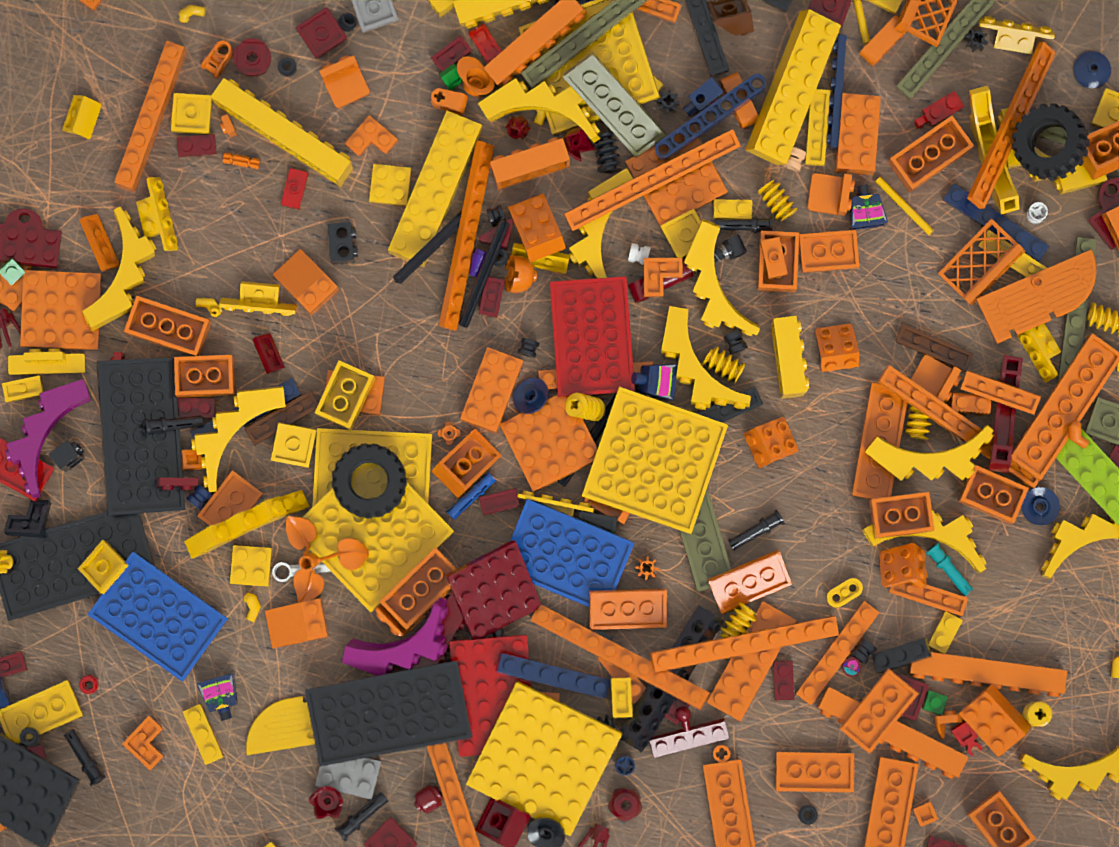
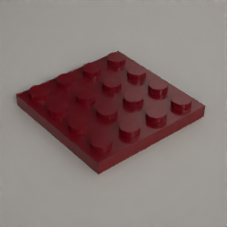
(493, 590)

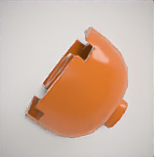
(520, 274)

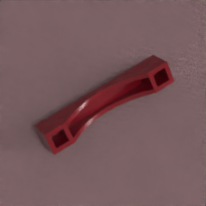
(1004, 418)

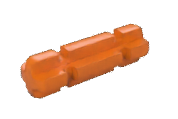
(241, 160)

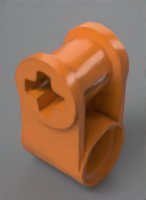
(217, 60)
(451, 101)

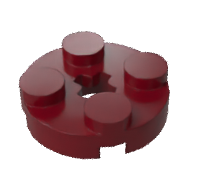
(260, 50)

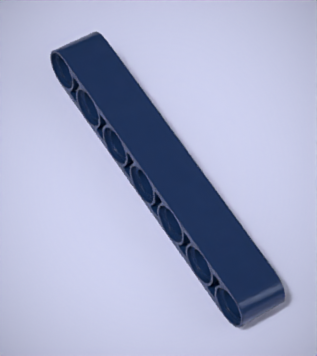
(714, 108)

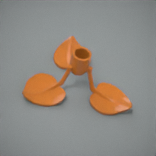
(307, 583)

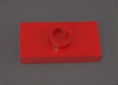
(485, 43)
(294, 188)

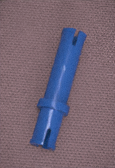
(467, 499)

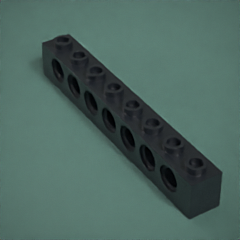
(655, 702)

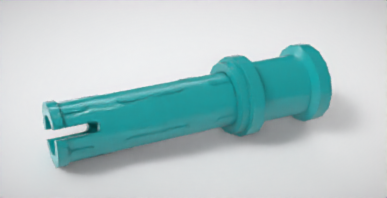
(944, 561)

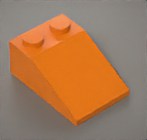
(306, 282)
(466, 463)
(297, 623)

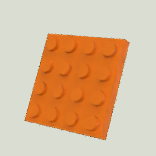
(683, 193)
(54, 309)
(549, 443)

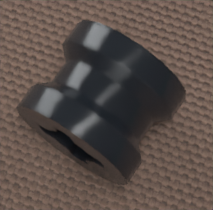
(495, 215)
(528, 347)

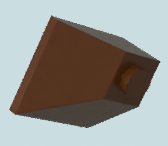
(732, 16)

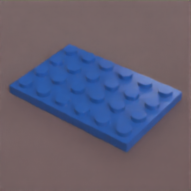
(569, 553)
(158, 617)

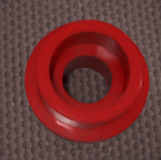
(82, 684)

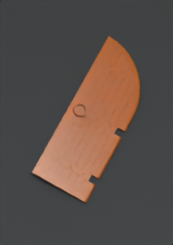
(1031, 299)

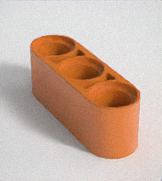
(882, 42)
(747, 114)

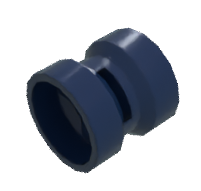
(199, 496)
(625, 765)

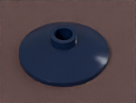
(1086, 76)
(526, 391)
(1050, 505)

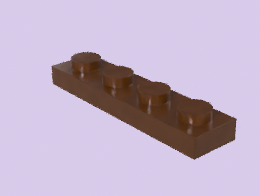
(934, 347)
(289, 414)

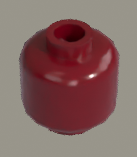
(428, 799)

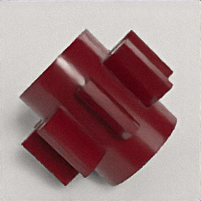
(518, 127)

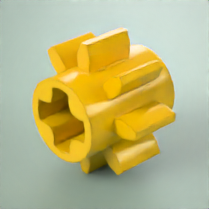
(5, 561)

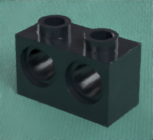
(337, 243)
(67, 455)

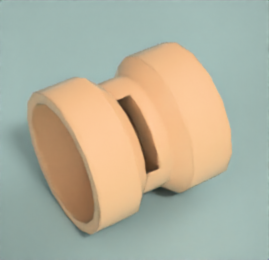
(795, 159)

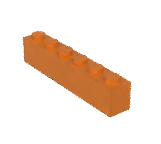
(534, 41)

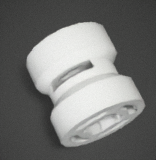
(1038, 209)
(638, 253)

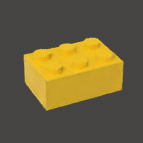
(345, 395)

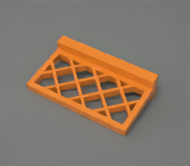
(909, 11)
(990, 276)

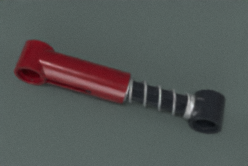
(731, 248)

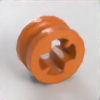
(726, 757)

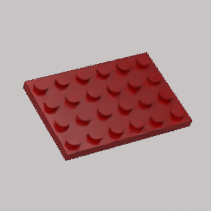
(592, 336)
(483, 687)

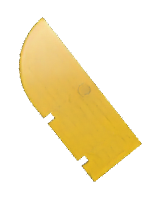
(281, 727)

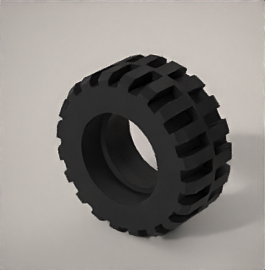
(1040, 120)
(369, 454)

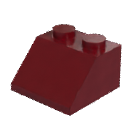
(502, 823)

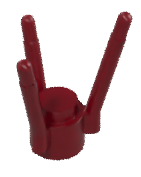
(5, 319)
(599, 834)

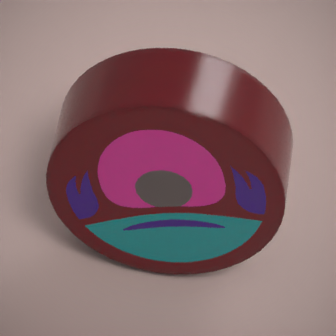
(851, 667)

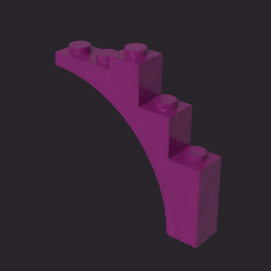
(27, 450)
(382, 657)

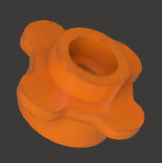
(454, 433)

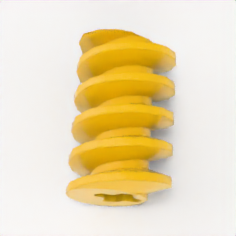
(777, 200)
(1103, 318)
(724, 364)
(585, 407)
(917, 425)
(739, 621)
(1044, 714)

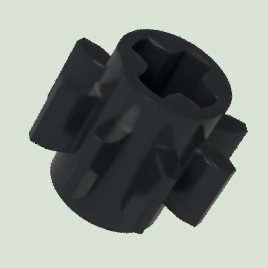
(975, 45)
(663, 102)

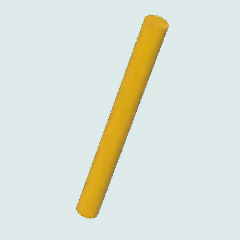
(861, 21)
(906, 208)

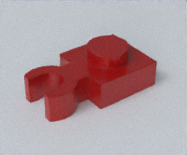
(965, 736)

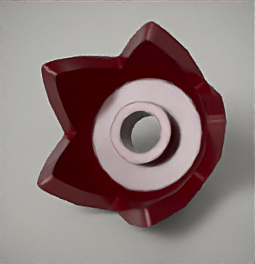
(577, 142)
(615, 804)
(324, 809)

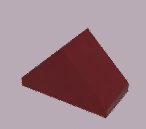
(486, 238)

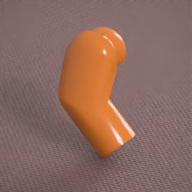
(1075, 434)

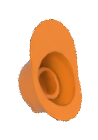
(475, 78)

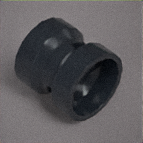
(735, 342)
(863, 651)

